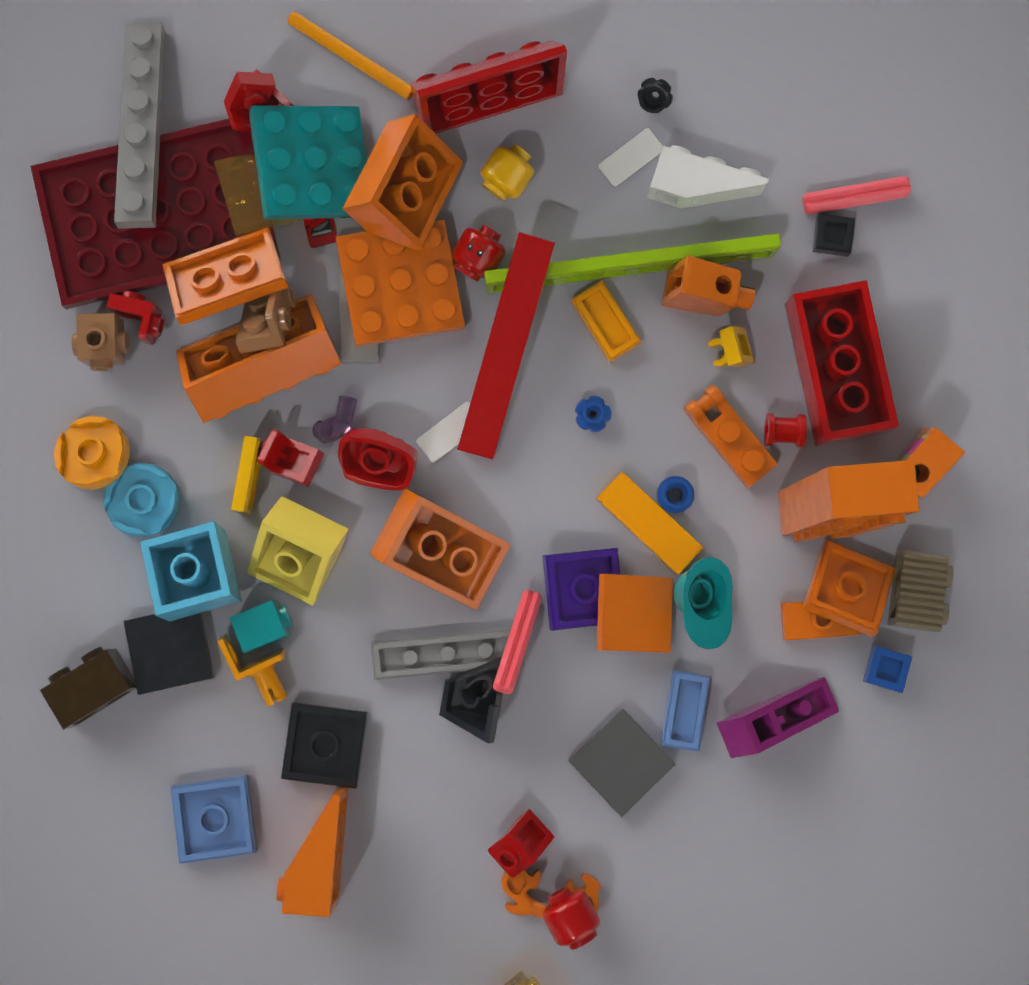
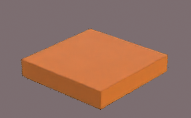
(849, 588)
(634, 613)

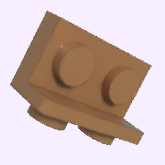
(266, 321)

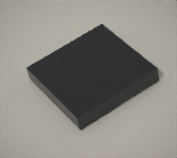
(168, 652)
(324, 745)

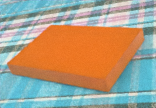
(224, 276)

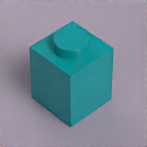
(262, 625)

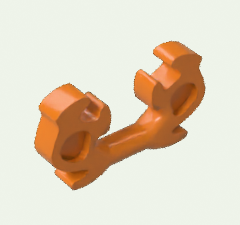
(518, 888)

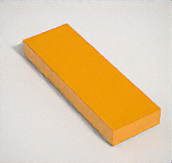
(649, 523)

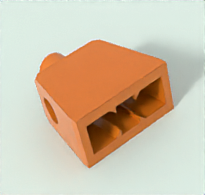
(705, 288)

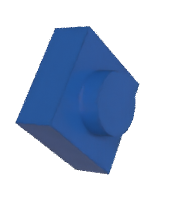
(887, 669)

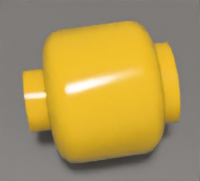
(507, 172)

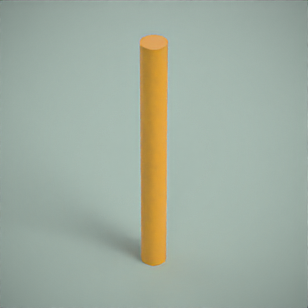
(350, 55)

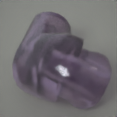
(337, 425)

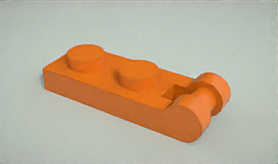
(730, 437)

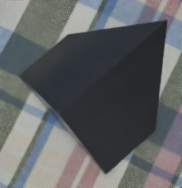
(473, 702)

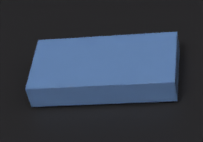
(685, 710)

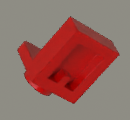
(246, 91)
(521, 844)

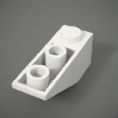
(695, 181)

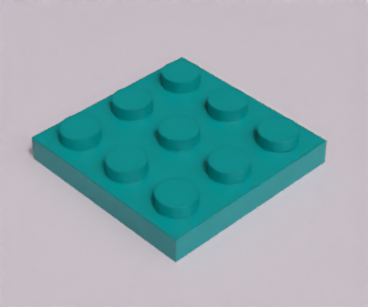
(306, 159)

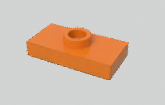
(804, 624)

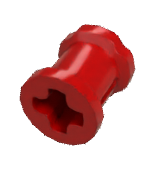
(785, 430)

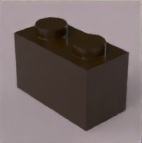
(89, 687)

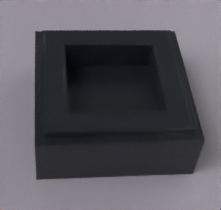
(833, 235)

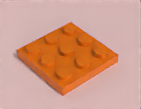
(399, 289)

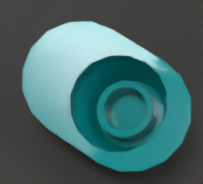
(706, 602)

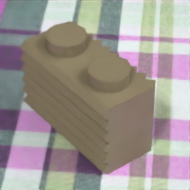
(920, 591)

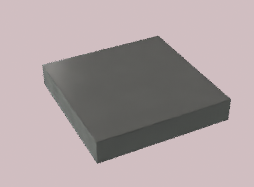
(622, 762)

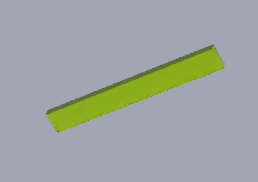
(646, 261)

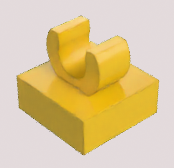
(736, 347)

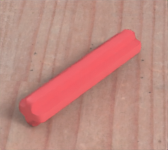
(856, 195)
(517, 642)

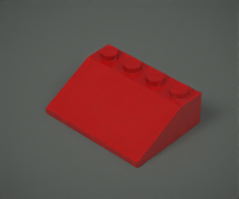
(490, 86)

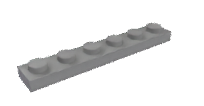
(140, 126)

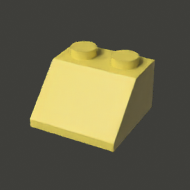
(296, 550)

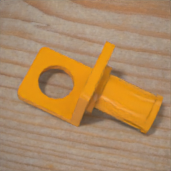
(261, 670)

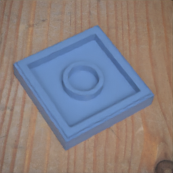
(214, 819)

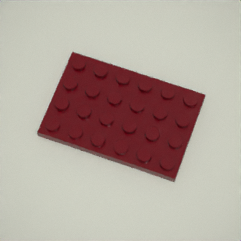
(191, 214)

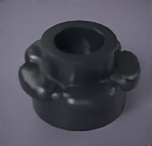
(651, 103)

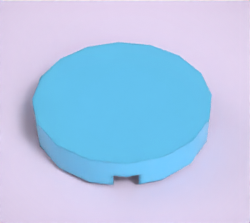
(142, 500)

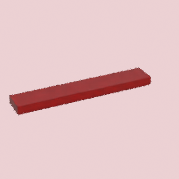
(506, 345)

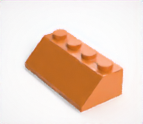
(225, 380)

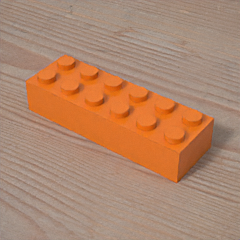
(849, 500)

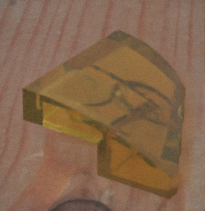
(242, 195)

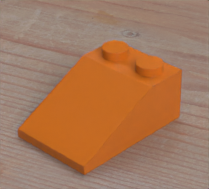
(439, 549)
(314, 875)

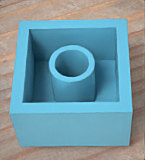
(190, 571)

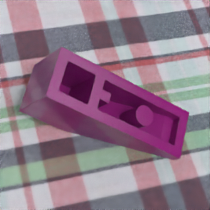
(777, 718)

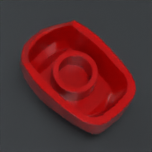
(377, 459)

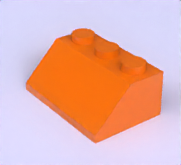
(403, 183)

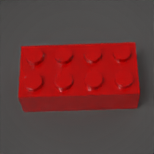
(841, 363)

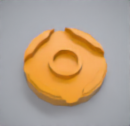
(92, 452)

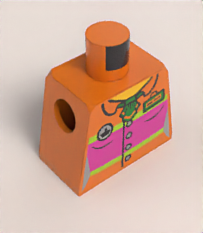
(933, 456)

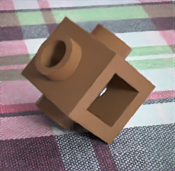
(100, 341)

